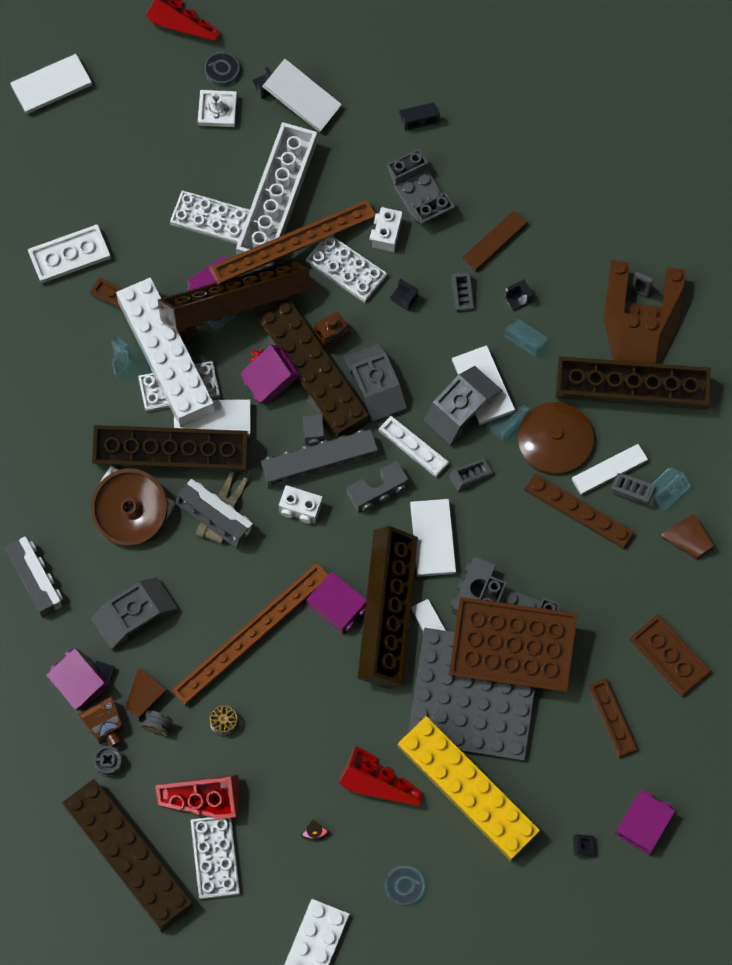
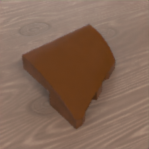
(690, 537)
(143, 695)

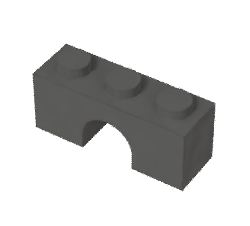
(364, 496)
(477, 574)

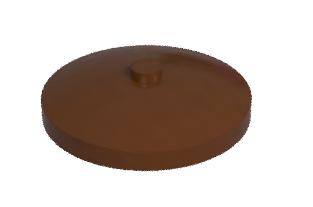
(555, 438)
(129, 507)

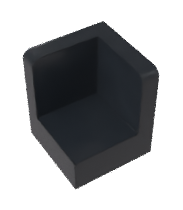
(260, 81)
(404, 295)
(518, 295)

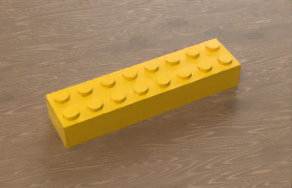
(468, 788)

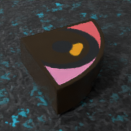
(314, 831)

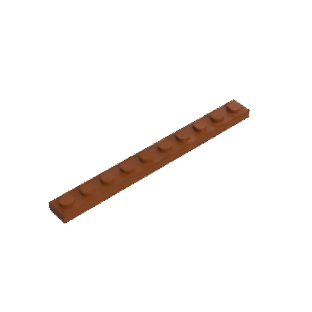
(292, 242)
(249, 634)

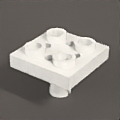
(217, 102)

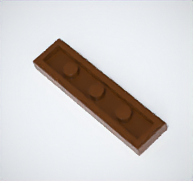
(494, 240)
(612, 718)

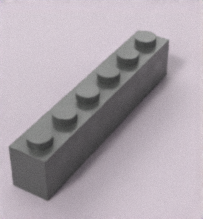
(319, 458)

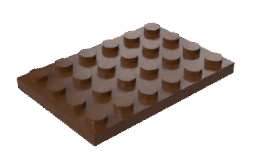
(513, 644)

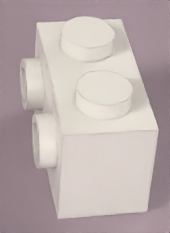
(387, 229)
(300, 504)

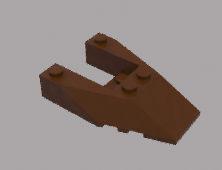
(641, 330)

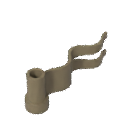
(203, 530)

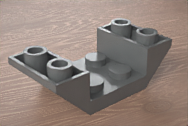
(418, 187)
(376, 382)
(459, 403)
(496, 591)
(132, 610)

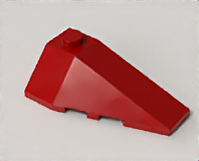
(175, 16)
(370, 778)
(208, 796)

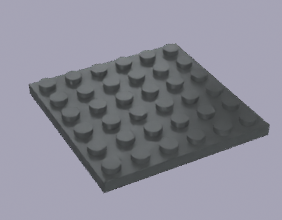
(472, 713)

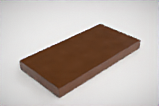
(669, 655)

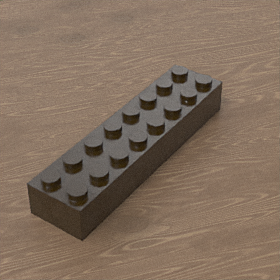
(238, 294)
(318, 375)
(633, 382)
(170, 447)
(387, 607)
(127, 855)

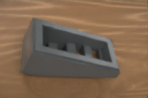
(459, 277)
(642, 284)
(461, 481)
(622, 483)

